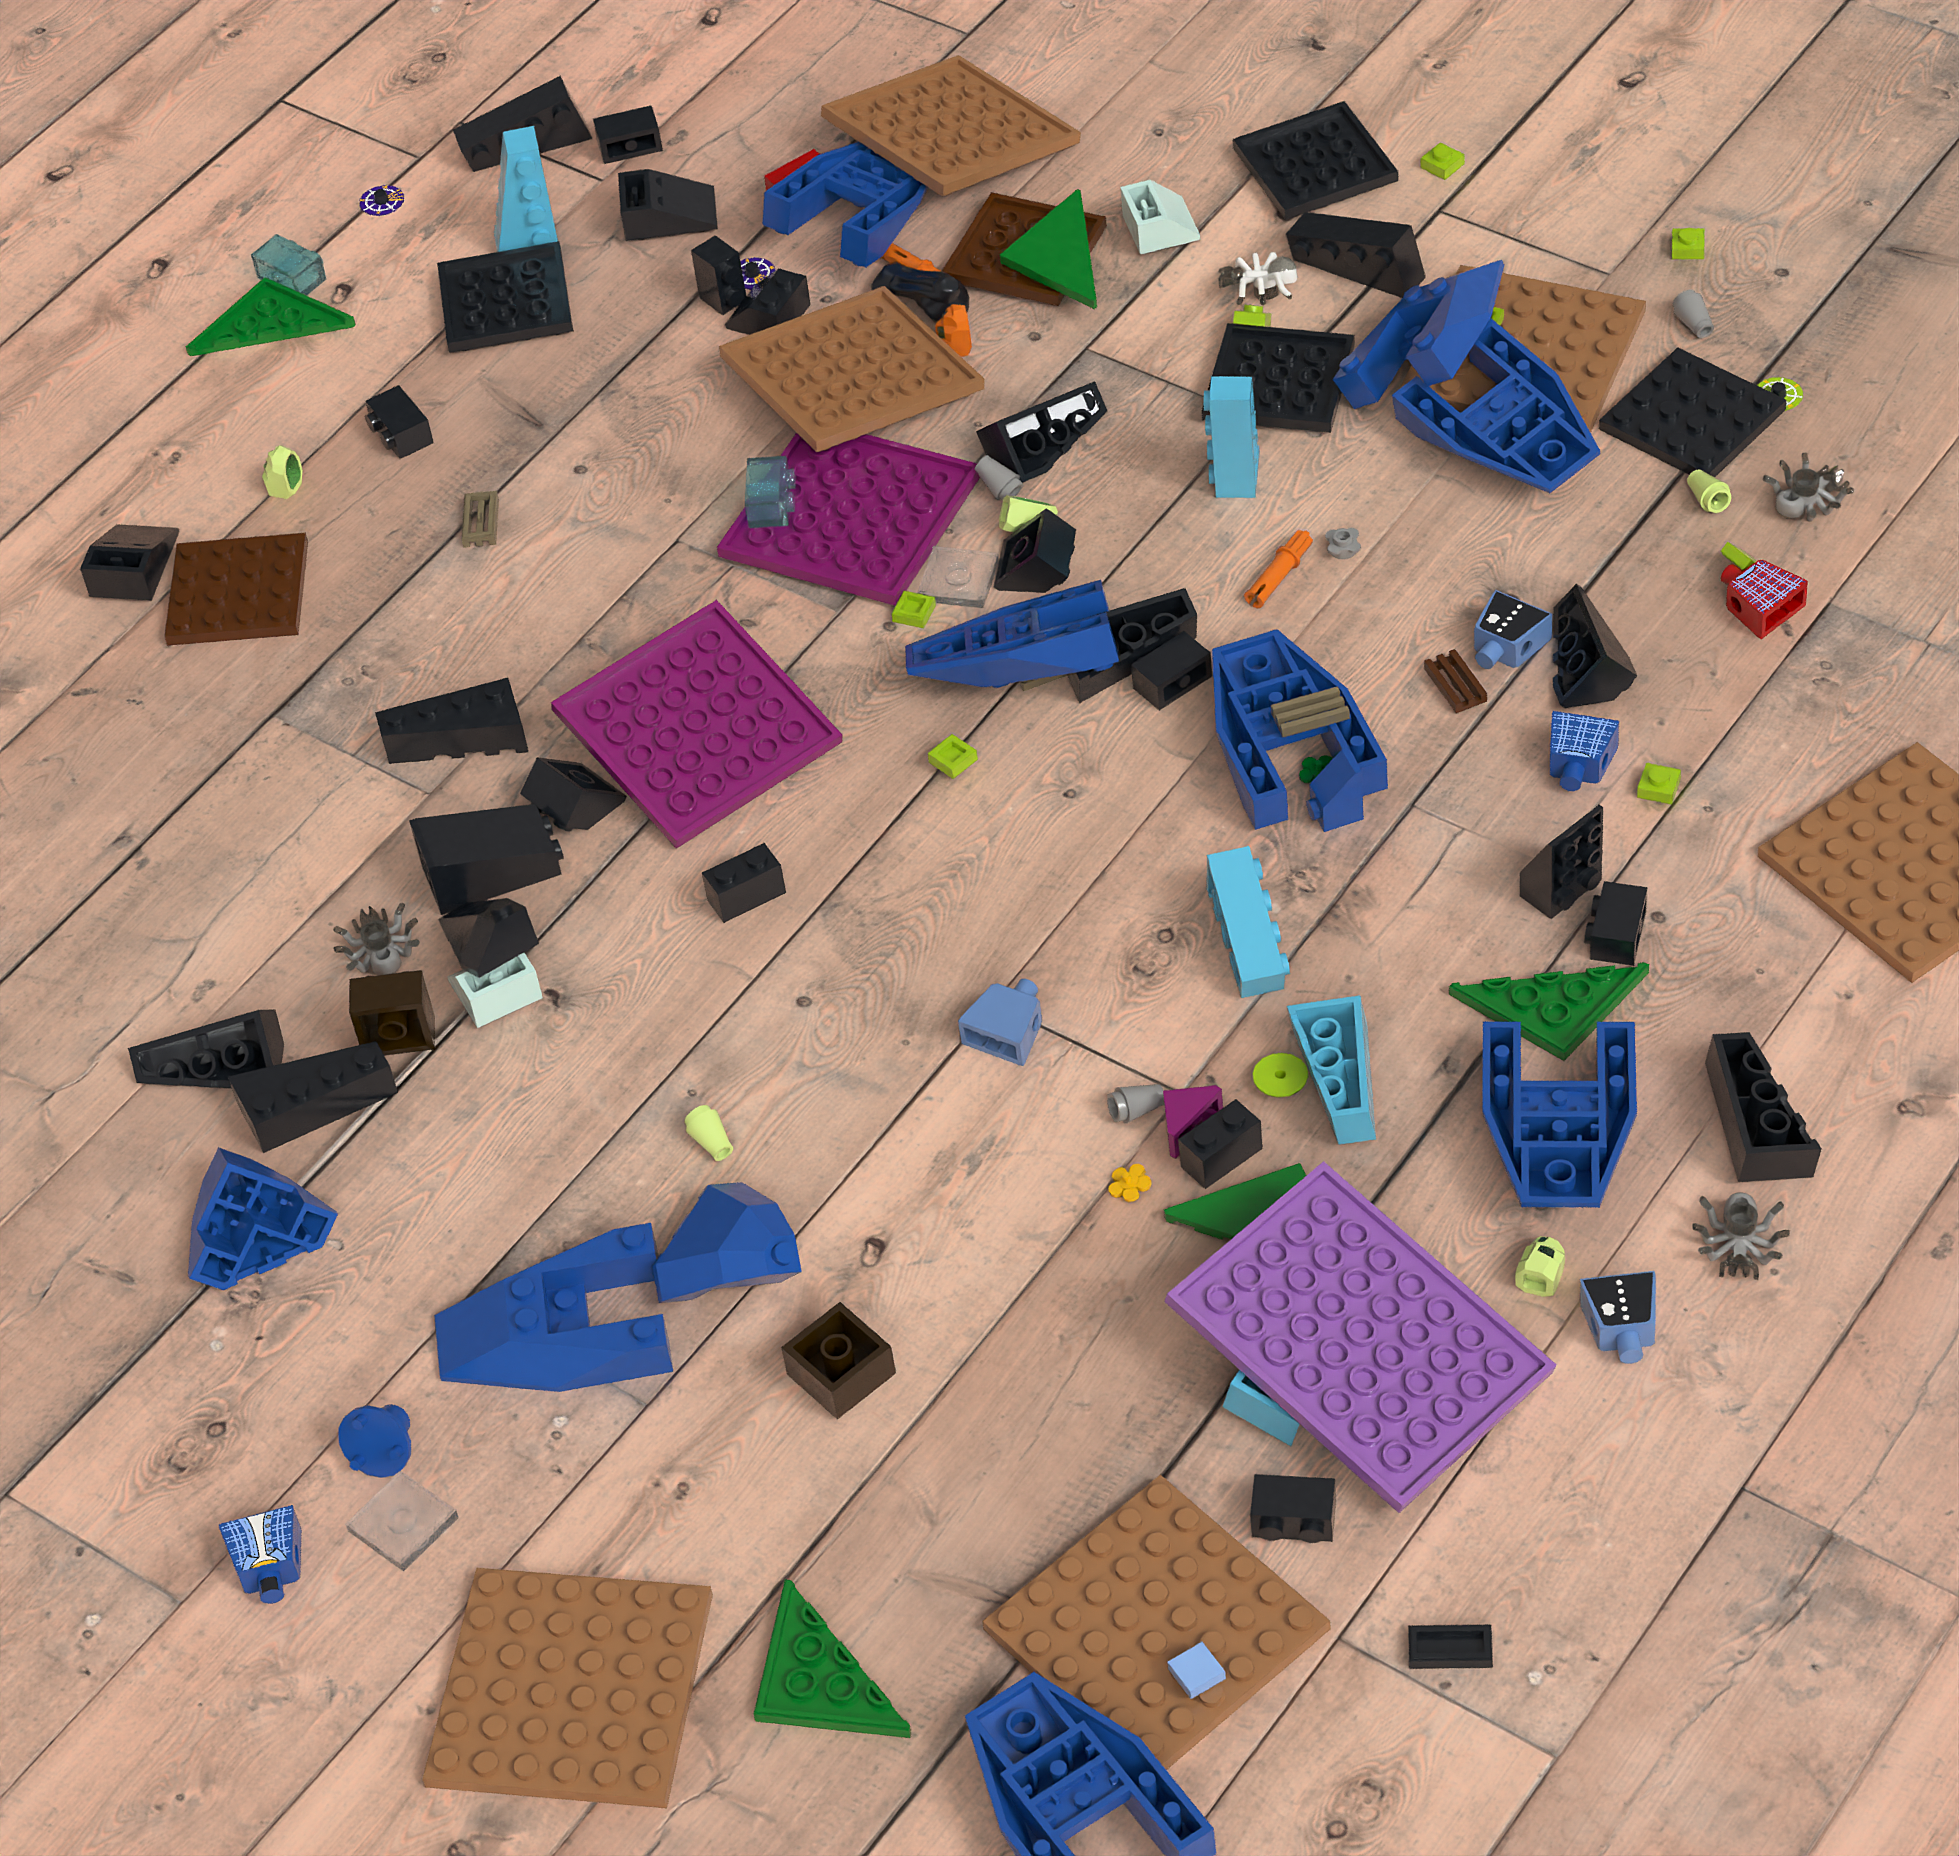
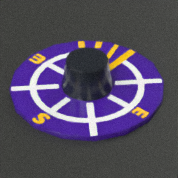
(381, 200)
(755, 270)

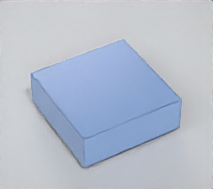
(1196, 1670)

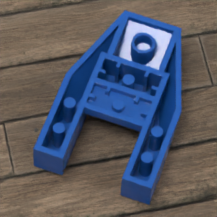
(857, 177)
(1429, 327)
(1517, 428)
(1022, 641)
(1246, 683)
(1560, 1135)
(537, 1322)
(1065, 1765)

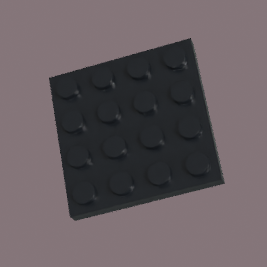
(1315, 160)
(504, 297)
(1288, 373)
(1692, 414)

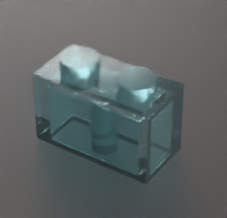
(289, 264)
(768, 491)

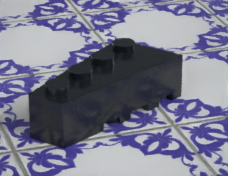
(546, 108)
(1359, 250)
(1138, 631)
(454, 724)
(311, 1092)
(1758, 1121)

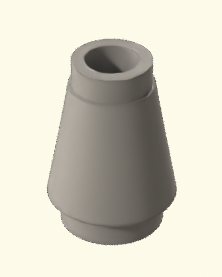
(1693, 313)
(998, 478)
(1134, 1101)

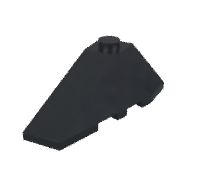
(1042, 434)
(488, 934)

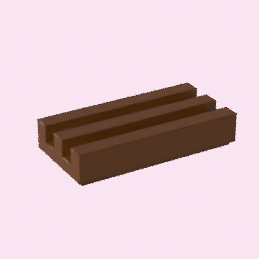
(1454, 659)

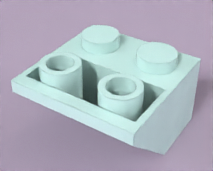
(1156, 217)
(498, 991)

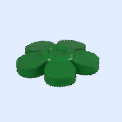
(1313, 767)

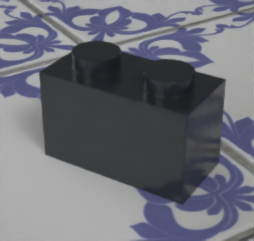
(627, 134)
(718, 275)
(398, 422)
(1171, 670)
(744, 882)
(1617, 923)
(1220, 1143)
(1293, 1508)

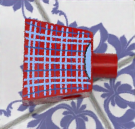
(1763, 595)

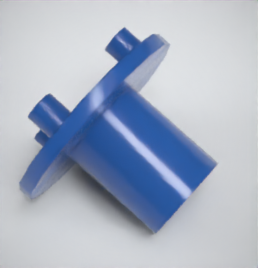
(376, 1439)

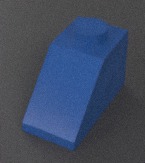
(1337, 793)

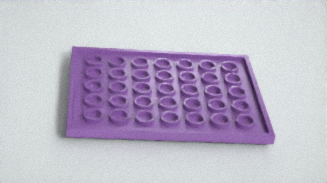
(1360, 1335)

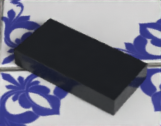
(1450, 1646)

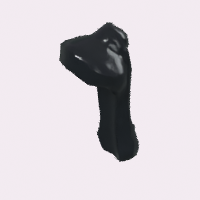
(930, 289)

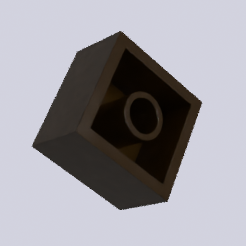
(393, 1012)
(838, 1360)

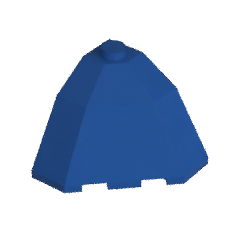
(251, 1221)
(725, 1243)

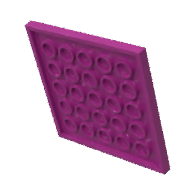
(859, 516)
(696, 723)

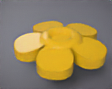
(1129, 1183)

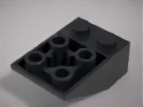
(664, 205)
(128, 561)
(1565, 866)

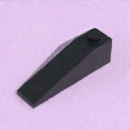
(1588, 656)
(211, 1052)

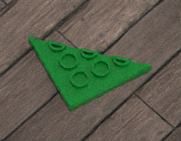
(1057, 252)
(268, 315)
(1553, 1007)
(1235, 1207)
(817, 1680)

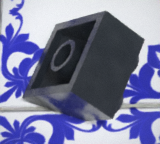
(771, 302)
(1036, 555)
(570, 793)

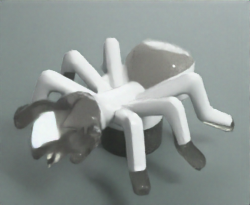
(1266, 279)

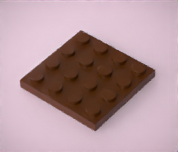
(993, 230)
(236, 589)

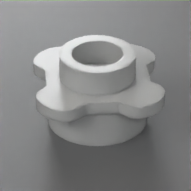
(1343, 543)

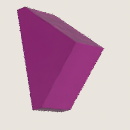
(1188, 1109)

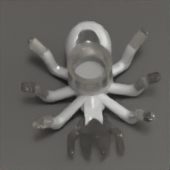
(1805, 490)
(378, 942)
(1740, 1230)

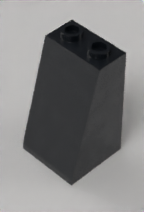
(485, 853)

